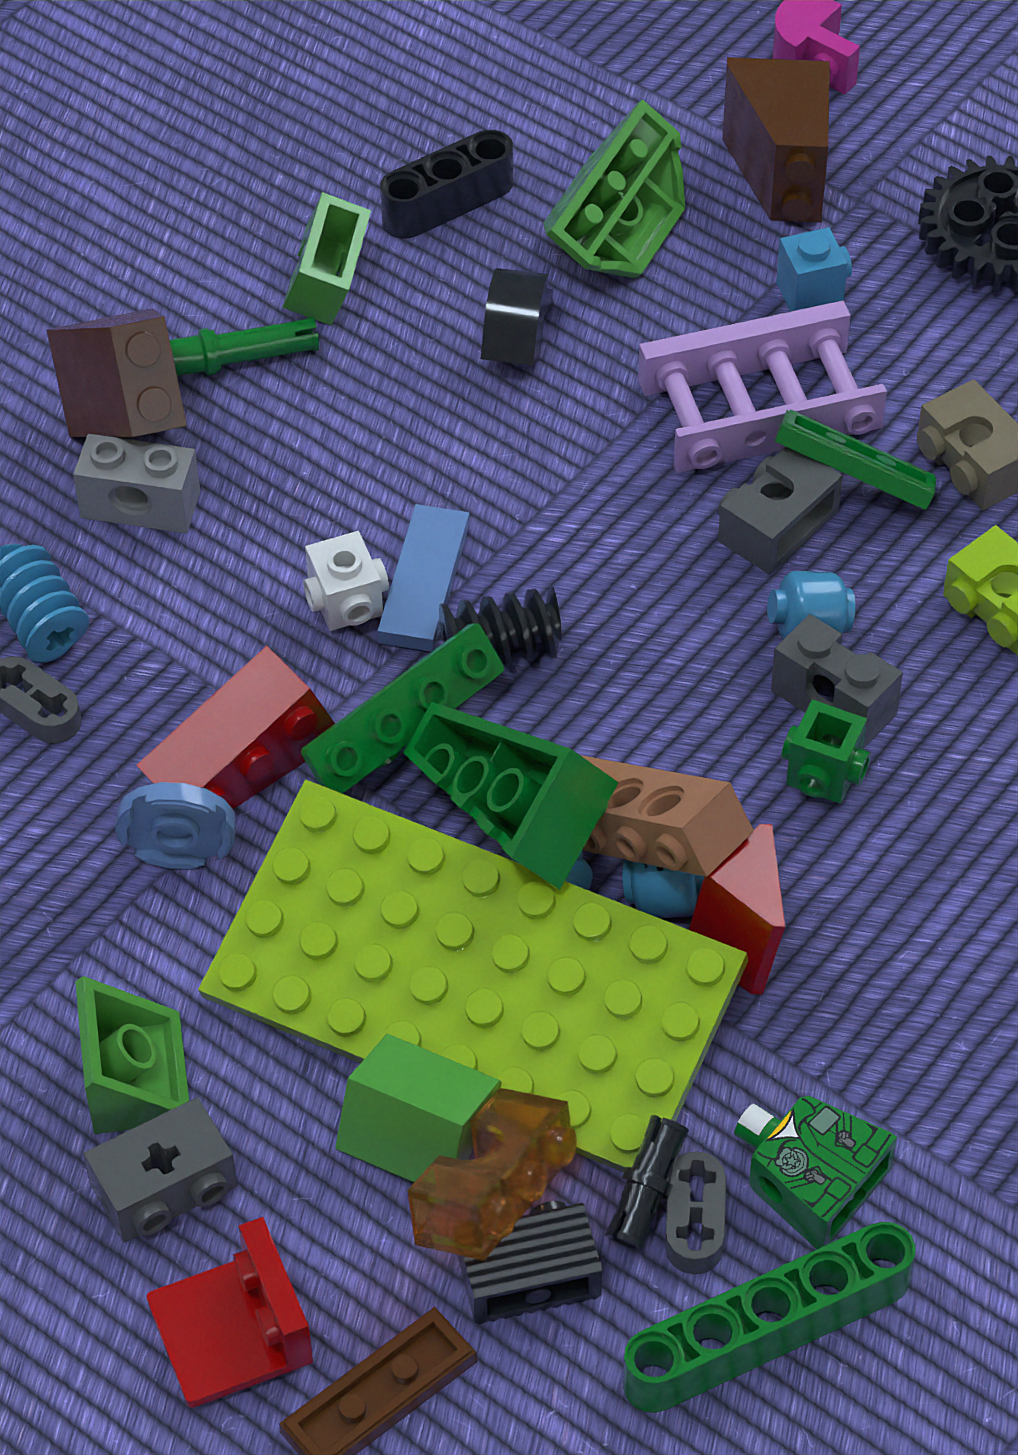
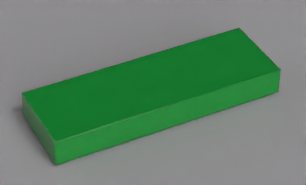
(856, 459)

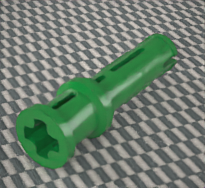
(211, 350)

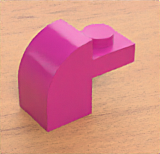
(812, 33)

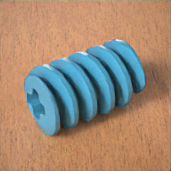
(39, 603)

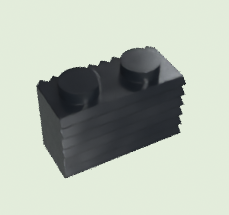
(537, 1266)

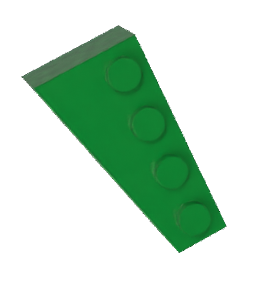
(517, 787)

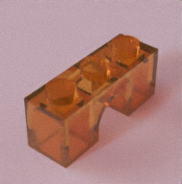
(475, 1203)

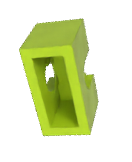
(985, 583)

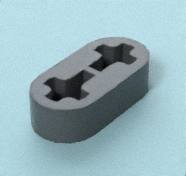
(39, 692)
(708, 1213)

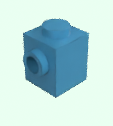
(812, 269)

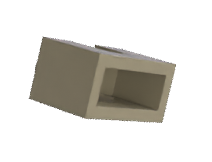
(974, 441)

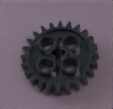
(974, 222)

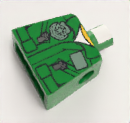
(815, 1164)

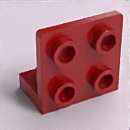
(233, 1322)

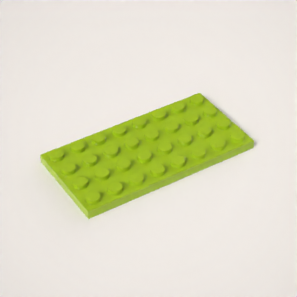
(428, 939)

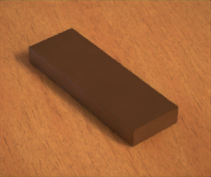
(380, 1389)

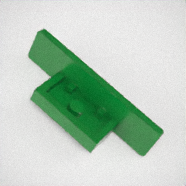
(387, 720)

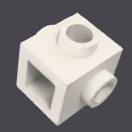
(344, 581)

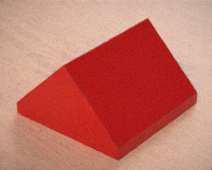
(744, 906)

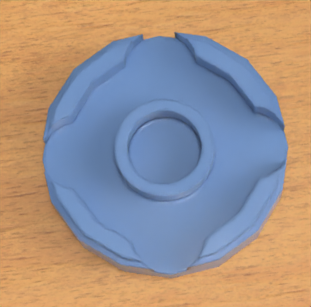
(175, 825)

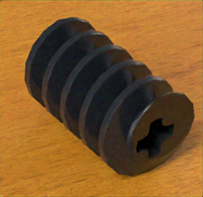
(512, 625)

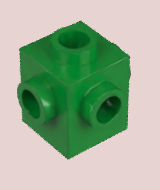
(826, 752)

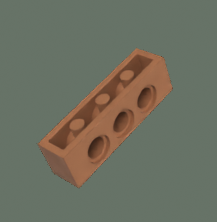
(668, 819)

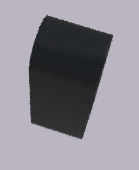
(447, 184)

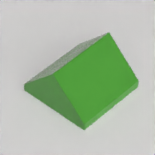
(128, 1056)
(410, 1108)

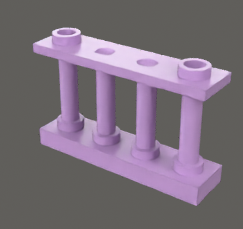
(749, 348)

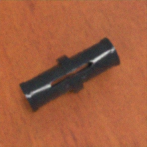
(647, 1182)

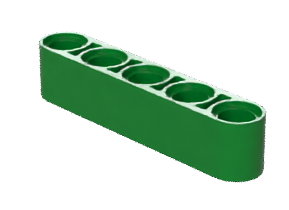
(753, 1341)

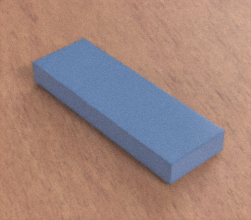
(423, 577)

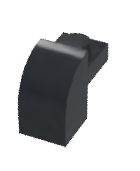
(515, 316)

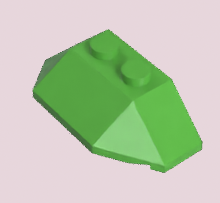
(623, 197)

